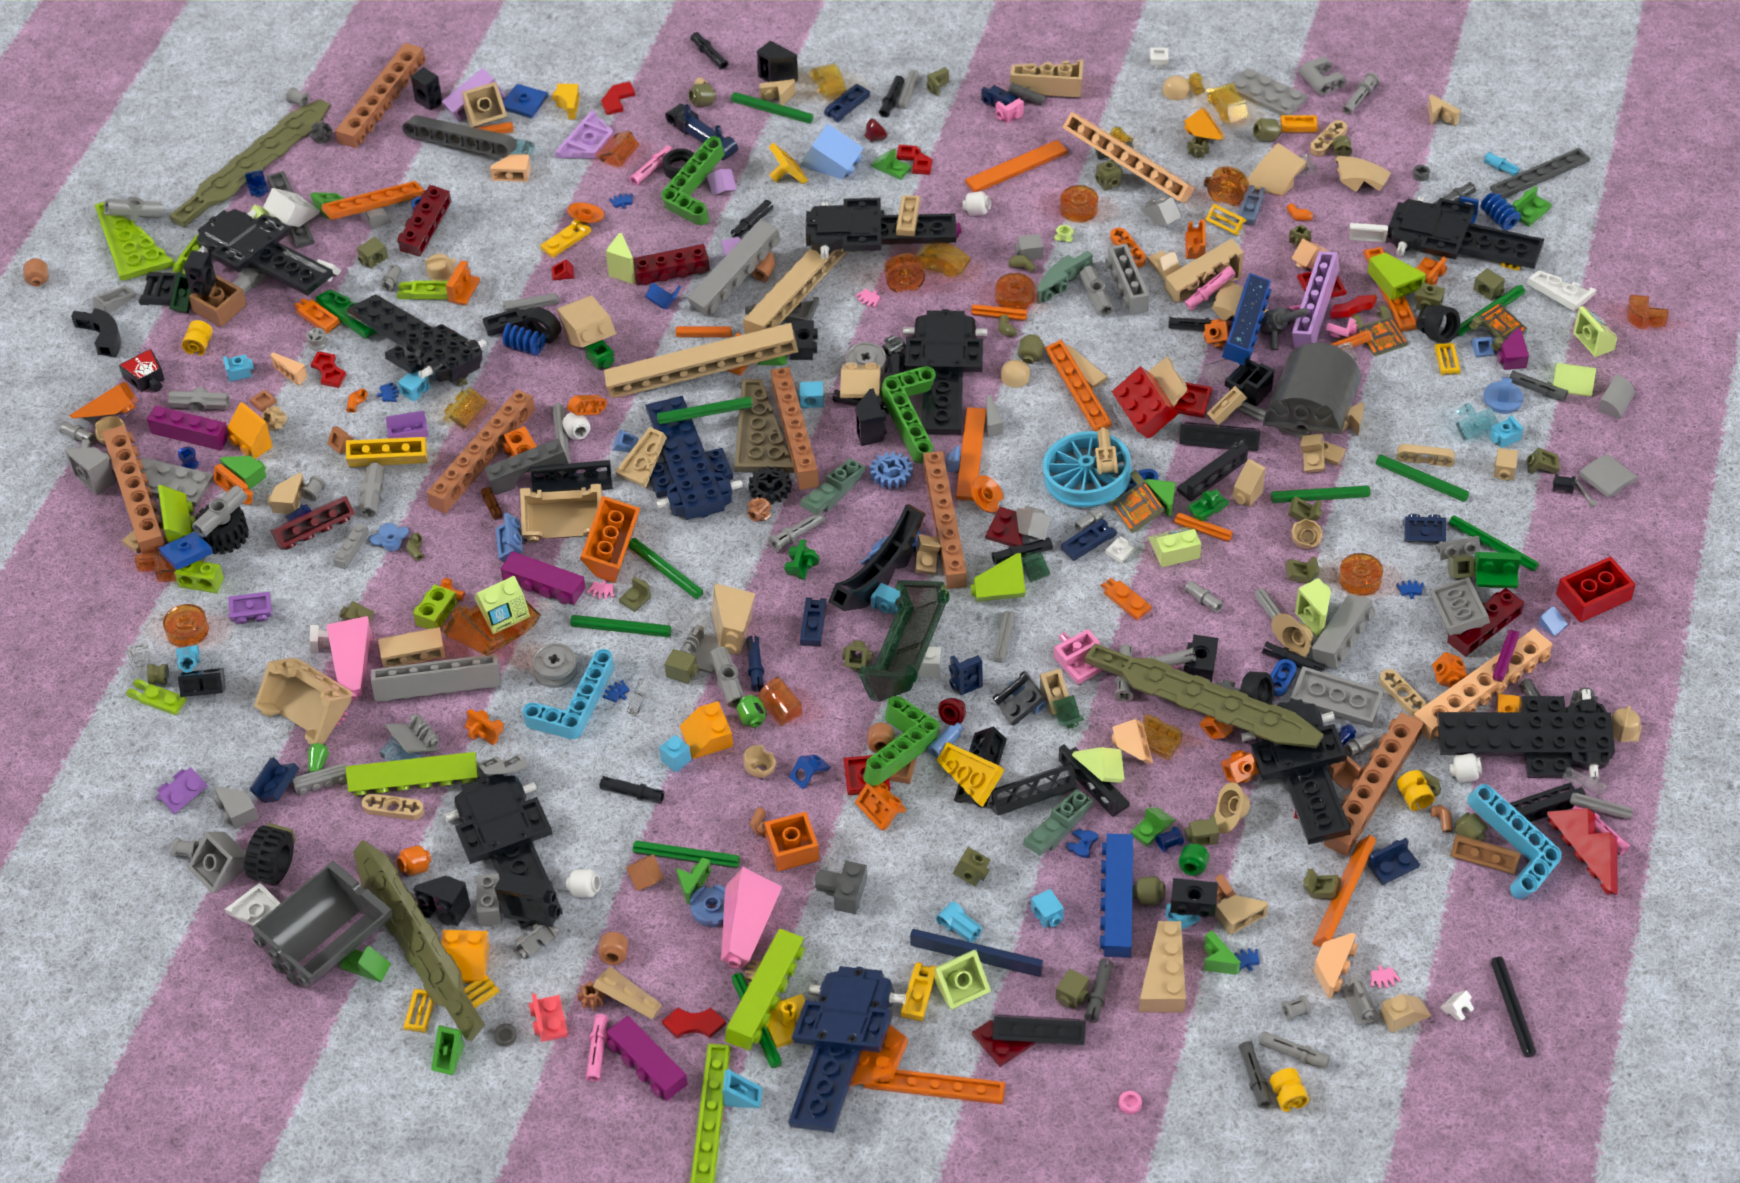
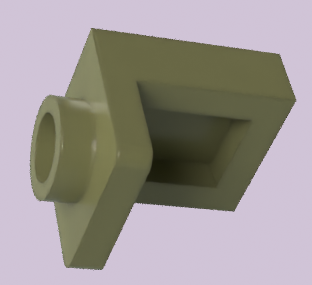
(1301, 509)
(1302, 571)
(355, 611)
(1321, 886)

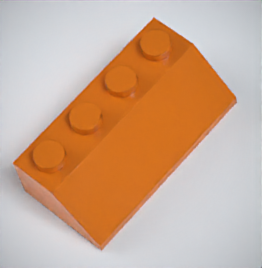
(609, 538)

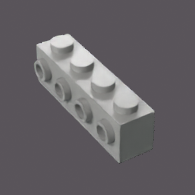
(1128, 279)
(1343, 630)

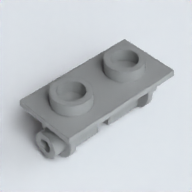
(1458, 547)
(528, 944)
(1360, 1002)

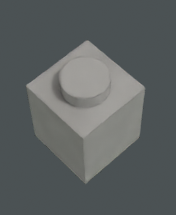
(1030, 246)

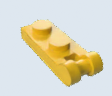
(565, 238)
(918, 992)

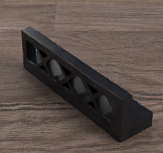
(1219, 435)
(1213, 472)
(571, 479)
(990, 749)
(1102, 791)
(1035, 793)
(1539, 809)
(1038, 1029)

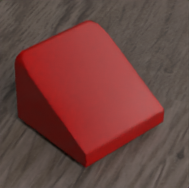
(563, 271)

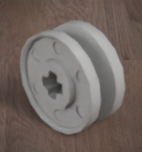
(867, 352)
(554, 665)

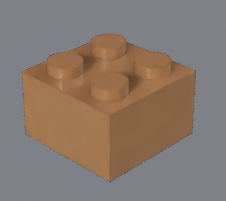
(221, 304)

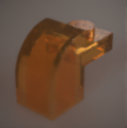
(1641, 315)
(155, 561)

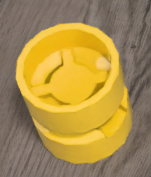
(197, 337)
(1415, 790)
(1289, 1088)

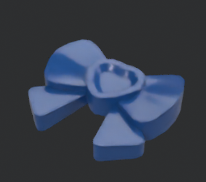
(1085, 843)

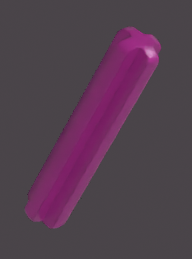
(1505, 655)

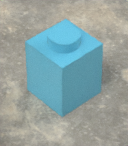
(675, 753)

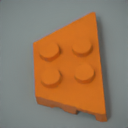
(881, 1066)

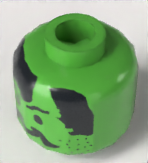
(751, 711)

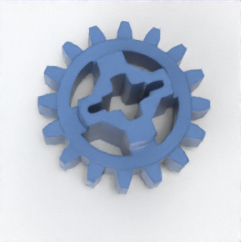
(891, 470)

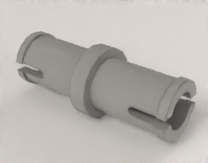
(76, 432)
(1204, 596)

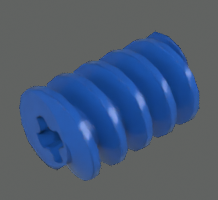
(1500, 211)
(522, 340)

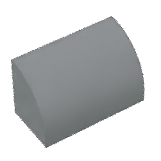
(377, 217)
(1617, 397)

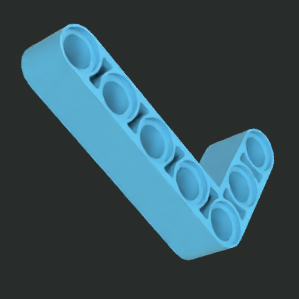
(572, 722)
(1518, 837)

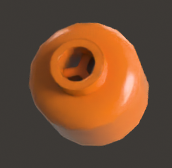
(413, 860)

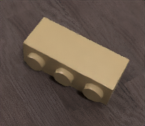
(412, 648)

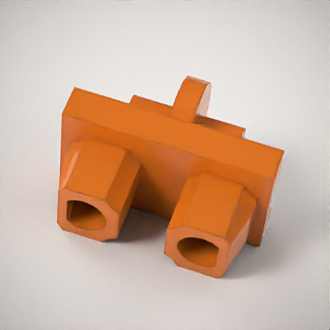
(480, 726)

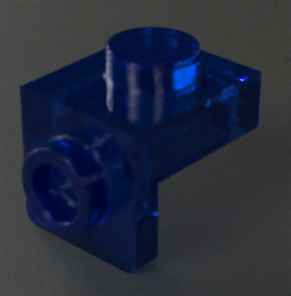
(256, 183)

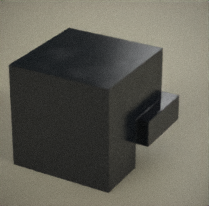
(1252, 380)

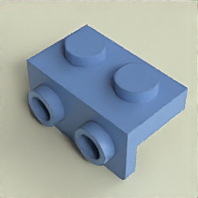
(509, 537)

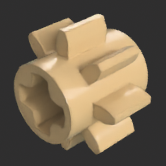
(274, 417)

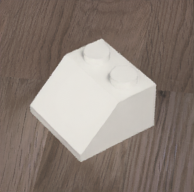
(289, 208)

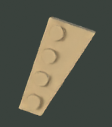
(1050, 79)
(1198, 273)
(1164, 977)

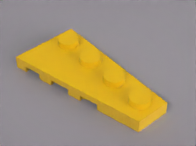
(970, 771)

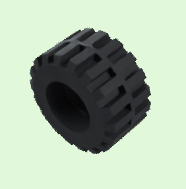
(228, 536)
(269, 855)

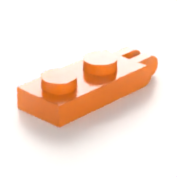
(317, 315)
(226, 480)
(1126, 598)

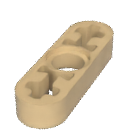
(1328, 132)
(1444, 456)
(1401, 685)
(389, 800)

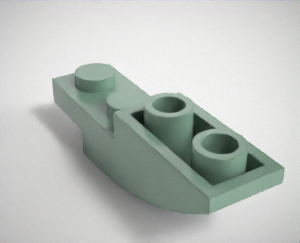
(1059, 274)
(835, 487)
(1059, 824)

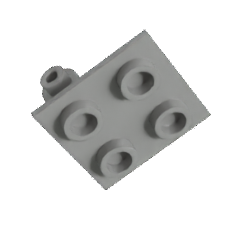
(700, 645)
(415, 736)

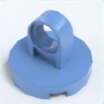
(1503, 396)

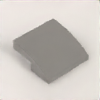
(1608, 475)
(497, 766)

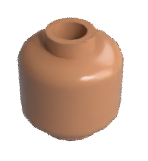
(35, 272)
(879, 736)
(613, 948)

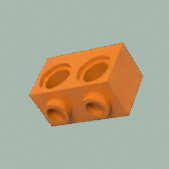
(518, 441)

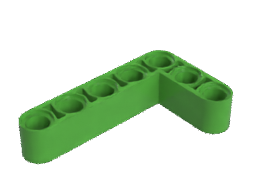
(677, 193)
(896, 391)
(918, 733)

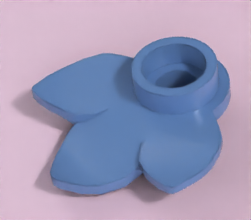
(389, 536)
(875, 549)

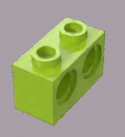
(200, 577)
(435, 607)

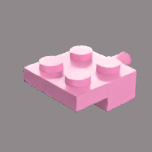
(1072, 655)

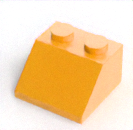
(1203, 125)
(249, 432)
(707, 730)
(469, 951)

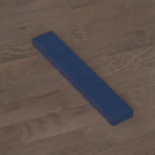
(986, 954)

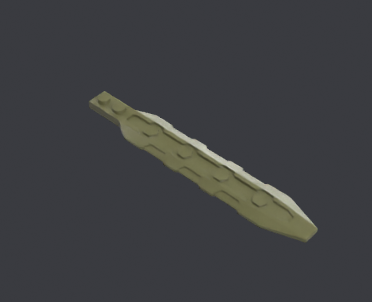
(260, 154)
(1201, 695)
(417, 939)

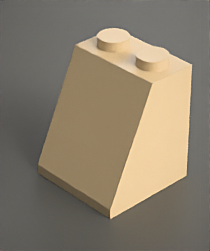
(585, 322)
(732, 616)

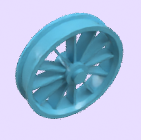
(1084, 471)

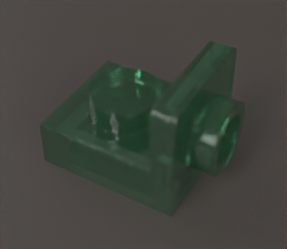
(1035, 566)
(1067, 711)

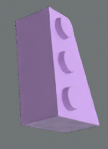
(454, 101)

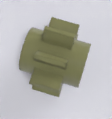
(1198, 147)
(1300, 232)

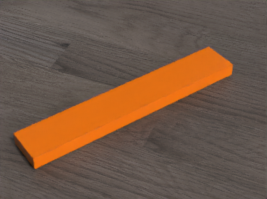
(1016, 166)
(372, 200)
(1399, 307)
(1078, 386)
(970, 452)
(1347, 885)
(943, 1086)

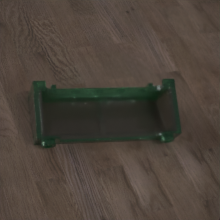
(907, 640)

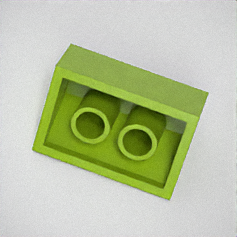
(175, 513)

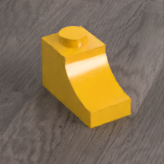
(567, 98)

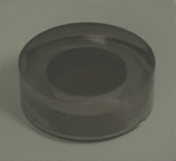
(505, 1035)

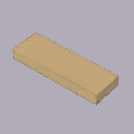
(908, 215)
(1091, 373)

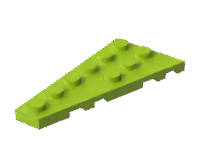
(131, 246)

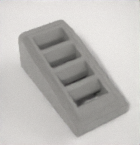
(108, 302)
(994, 420)

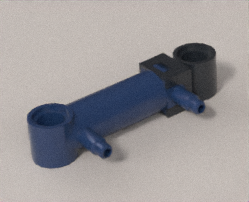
(689, 123)

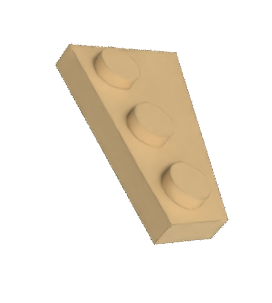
(642, 458)
(626, 992)

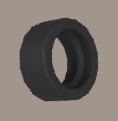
(672, 156)
(547, 319)
(1433, 320)
(1258, 686)

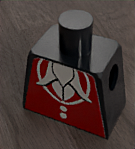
(143, 372)

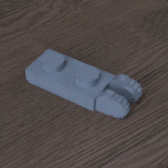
(1251, 205)

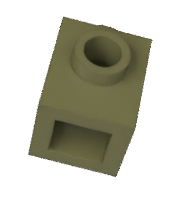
(1461, 566)
(681, 666)
(1072, 989)

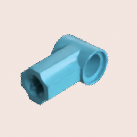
(187, 657)
(955, 919)

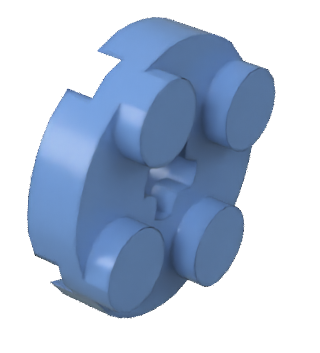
(701, 910)

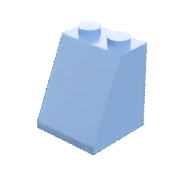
(833, 153)

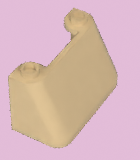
(558, 512)
(303, 697)

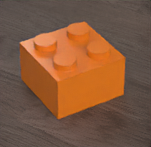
(791, 841)

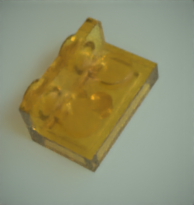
(465, 408)
(1162, 737)

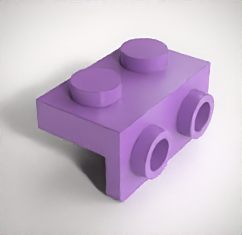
(407, 425)
(250, 606)
(181, 790)

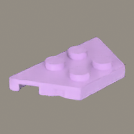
(586, 139)

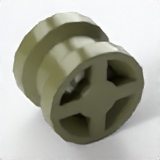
(1342, 146)
(157, 674)

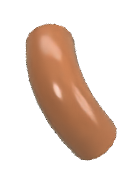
(765, 268)

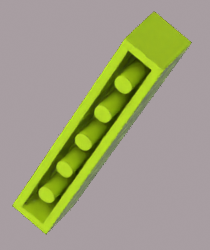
(412, 772)
(765, 989)

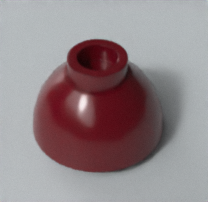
(875, 131)
(952, 711)

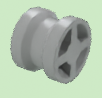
(316, 339)

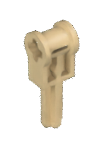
(1105, 454)

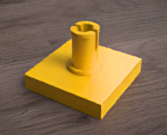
(787, 164)
(784, 1020)

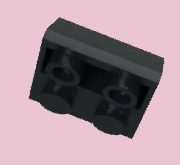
(776, 63)
(870, 419)
(445, 896)

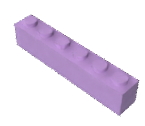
(1316, 298)

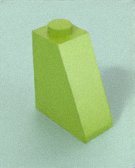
(1395, 276)
(1000, 581)

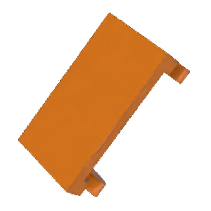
(1195, 240)

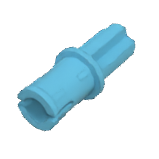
(1501, 163)

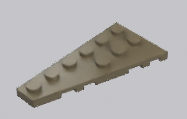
(759, 434)

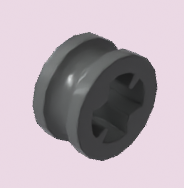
(1421, 177)

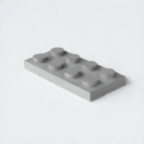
(1269, 93)
(183, 479)
(1459, 606)
(1338, 695)

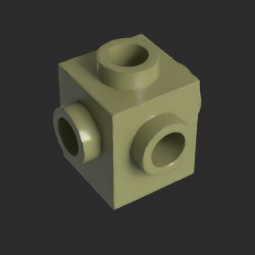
(1108, 175)
(1429, 296)
(852, 660)
(972, 867)

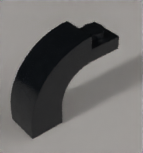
(109, 339)

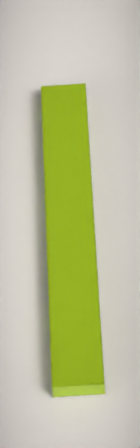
(710, 1114)

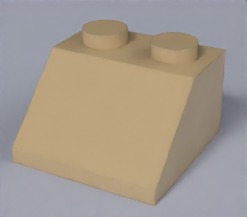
(483, 105)
(858, 379)

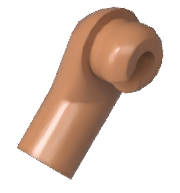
(1444, 815)
(757, 821)

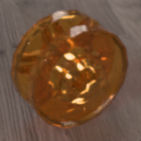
(1228, 185)
(1079, 203)
(904, 272)
(1015, 291)
(1361, 574)
(186, 625)

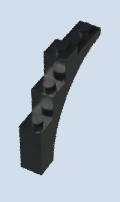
(894, 554)

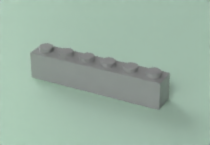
(734, 268)
(435, 677)

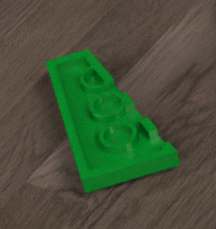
(337, 305)

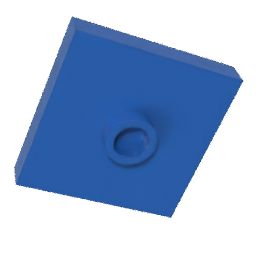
(524, 100)
(185, 550)

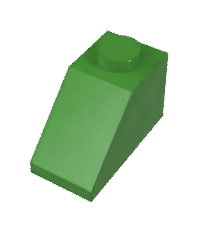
(245, 468)

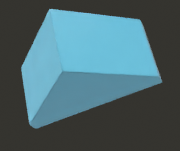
(740, 1091)

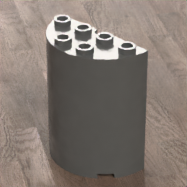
(1314, 389)
(312, 917)

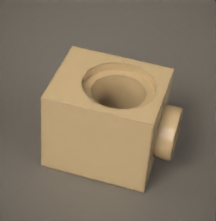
(1505, 464)

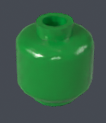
(1193, 859)

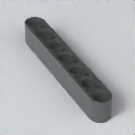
(459, 136)

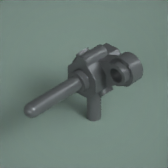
(1277, 320)

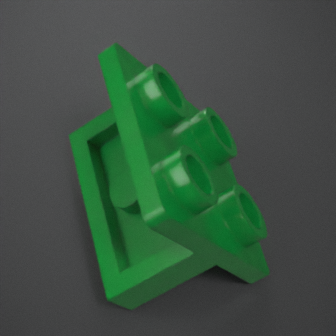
(1497, 569)

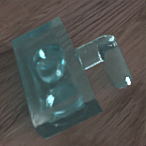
(1476, 422)

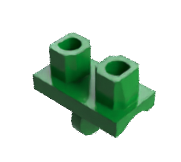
(1207, 505)
(803, 560)

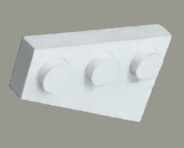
(1567, 294)
(253, 905)

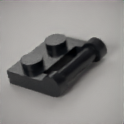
(163, 289)
(1023, 702)

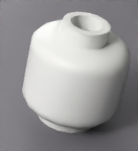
(977, 203)
(576, 426)
(1466, 768)
(583, 883)

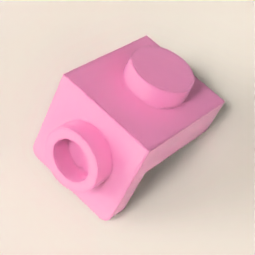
(1011, 111)
(1337, 331)

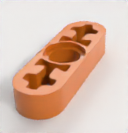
(1127, 239)
(586, 404)

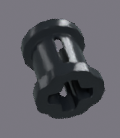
(1564, 483)

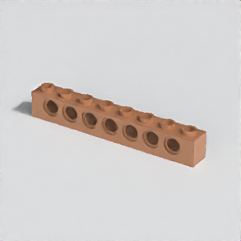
(380, 95)
(794, 428)
(480, 451)
(133, 488)
(944, 520)
(1375, 780)

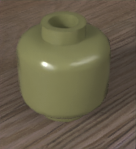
(702, 95)
(1266, 130)
(1030, 348)
(1471, 826)
(1149, 891)

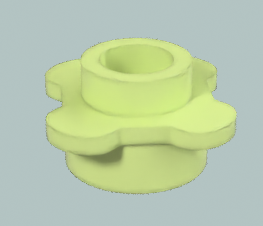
(1064, 233)

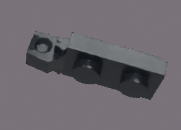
(496, 323)

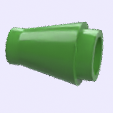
(317, 757)

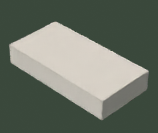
(1368, 232)

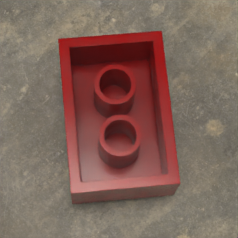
(1144, 402)
(1595, 589)

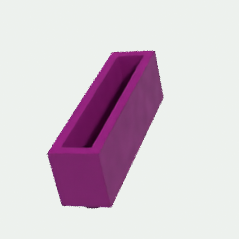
(188, 428)
(543, 578)
(646, 1058)

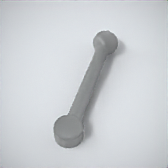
(1592, 503)

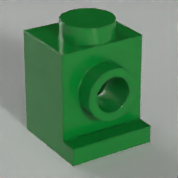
(601, 358)

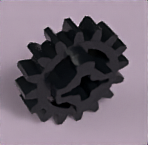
(770, 484)

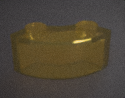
(829, 80)
(1228, 103)
(943, 258)

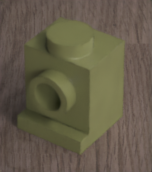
(1203, 831)

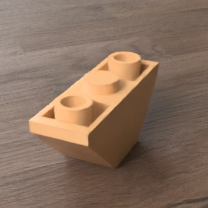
(1333, 962)

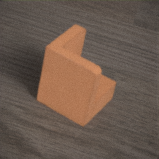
(1345, 772)
(645, 872)

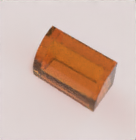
(618, 149)
(780, 701)

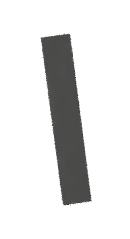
(1540, 173)
(301, 235)

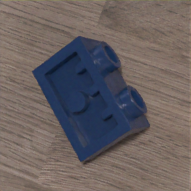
(996, 94)
(1424, 529)
(966, 675)
(273, 780)
(1392, 861)

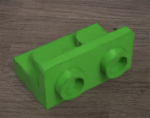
(1531, 206)

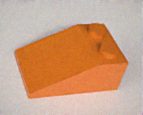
(111, 402)

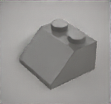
(91, 468)
(217, 860)

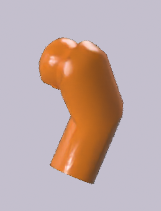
(1299, 214)
(356, 398)
(447, 583)

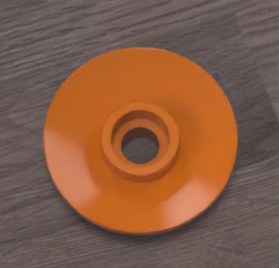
(585, 212)
(986, 493)

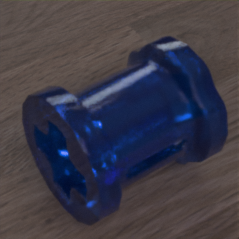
(187, 456)
(1169, 839)

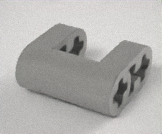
(1313, 71)

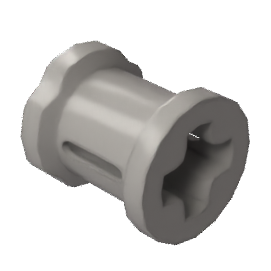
(295, 96)
(313, 488)
(183, 848)
(1296, 1007)

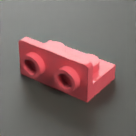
(549, 1017)

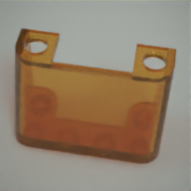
(473, 631)

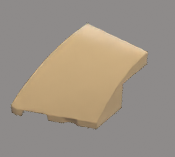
(1277, 171)
(1356, 171)
(1227, 300)
(1169, 380)

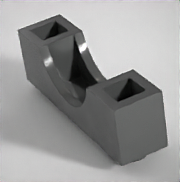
(505, 473)

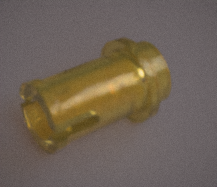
(1196, 81)
(1118, 133)

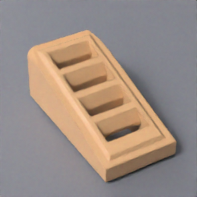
(291, 369)

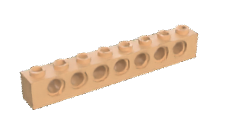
(1128, 157)
(1479, 685)

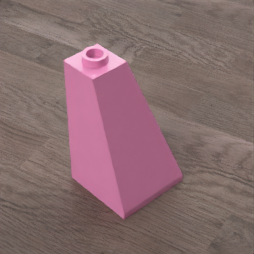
(350, 652)
(746, 912)

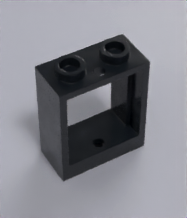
(513, 886)

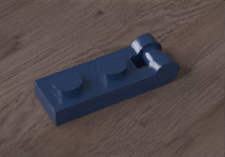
(847, 102)
(1088, 539)
(813, 622)

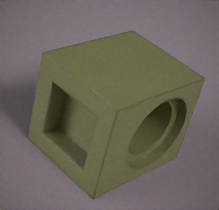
(372, 253)
(1489, 284)

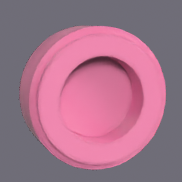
(1130, 1102)

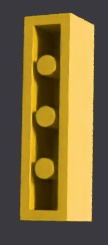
(386, 451)

